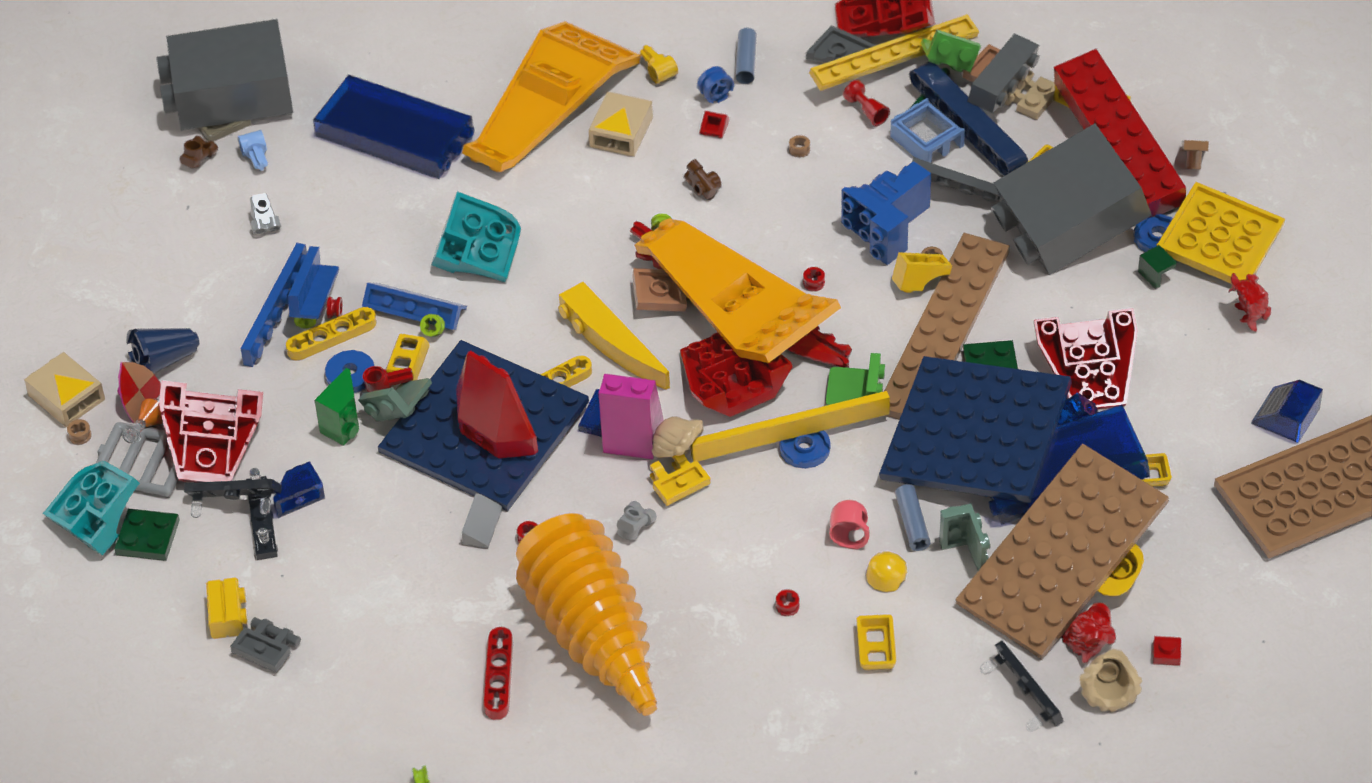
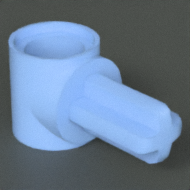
(254, 147)

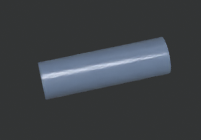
(746, 56)
(912, 517)

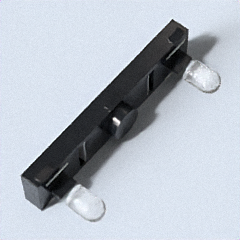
(232, 491)
(261, 524)
(1026, 684)

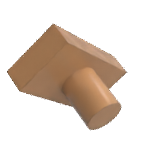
(1194, 152)

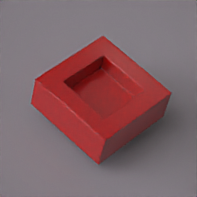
(1167, 650)

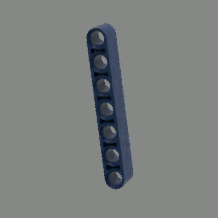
(978, 126)

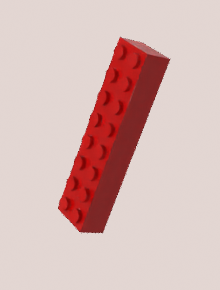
(1100, 100)

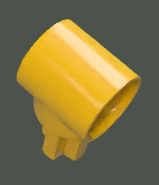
(659, 66)

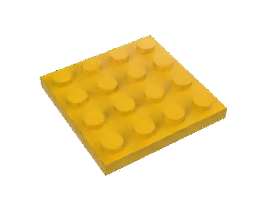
(1220, 234)

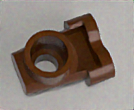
(196, 151)
(702, 182)

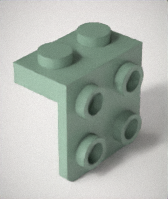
(393, 403)
(963, 527)

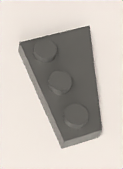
(835, 45)

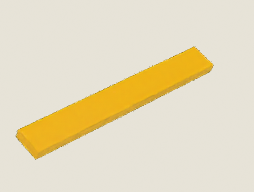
(886, 54)
(790, 426)

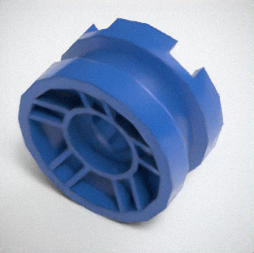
(715, 84)

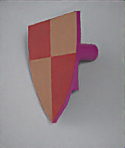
(135, 386)

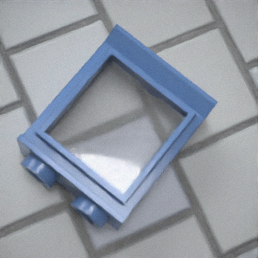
(924, 130)

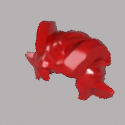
(1252, 299)
(1090, 632)

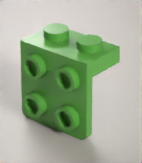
(951, 50)
(854, 382)

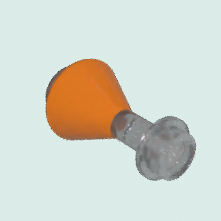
(148, 416)

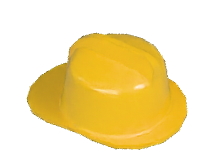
(1124, 574)

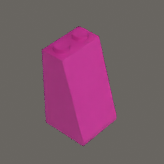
(629, 415)

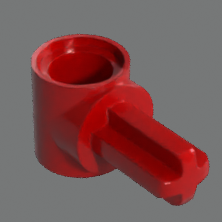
(378, 378)

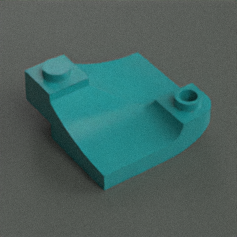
(477, 239)
(93, 504)

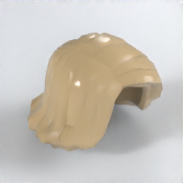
(675, 436)
(1110, 681)

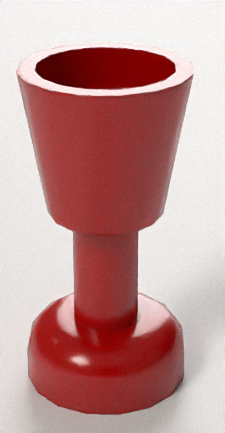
(873, 109)

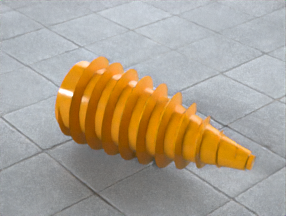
(587, 603)

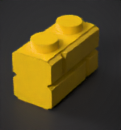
(225, 607)

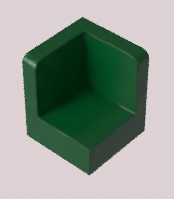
(1154, 264)

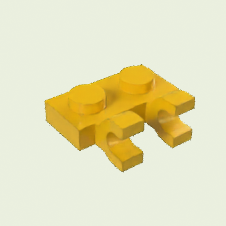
(680, 483)

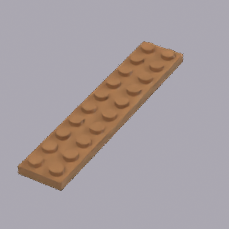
(949, 312)

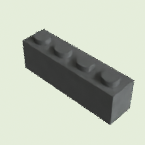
(1004, 73)

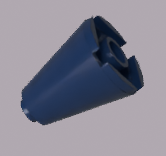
(161, 346)

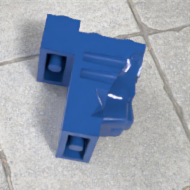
(885, 208)

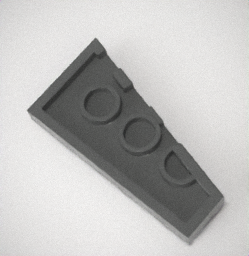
(963, 182)

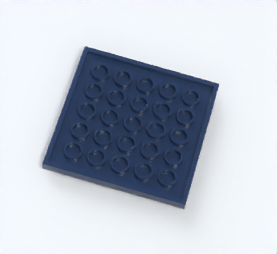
(976, 429)
(433, 440)

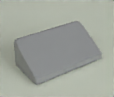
(481, 522)

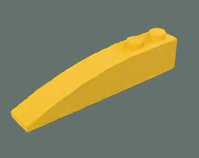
(609, 334)

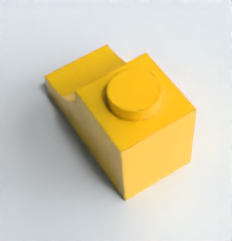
(917, 269)

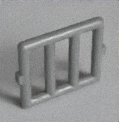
(106, 450)

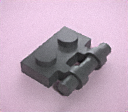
(262, 649)

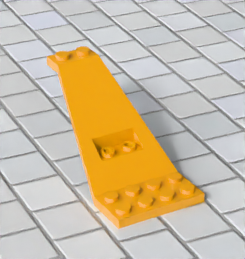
(550, 83)
(740, 299)

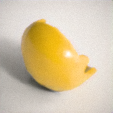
(886, 571)

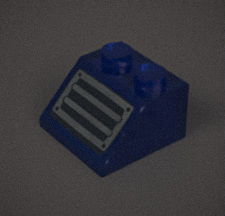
(1289, 409)

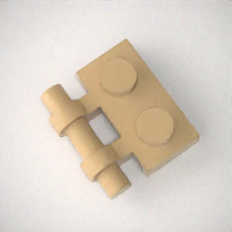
(1036, 100)

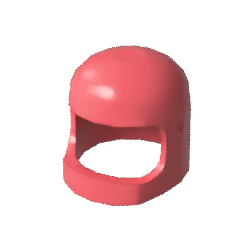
(845, 517)

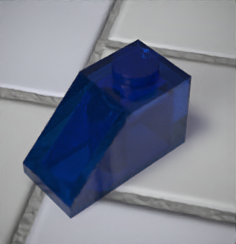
(299, 489)

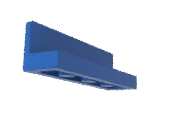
(311, 286)
(411, 304)

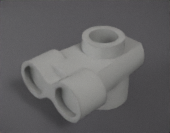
(263, 218)
(633, 519)

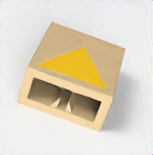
(620, 124)
(64, 389)

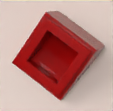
(714, 124)

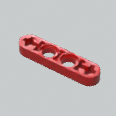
(498, 673)

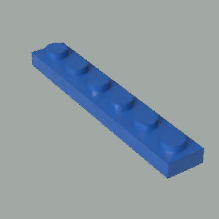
(272, 308)

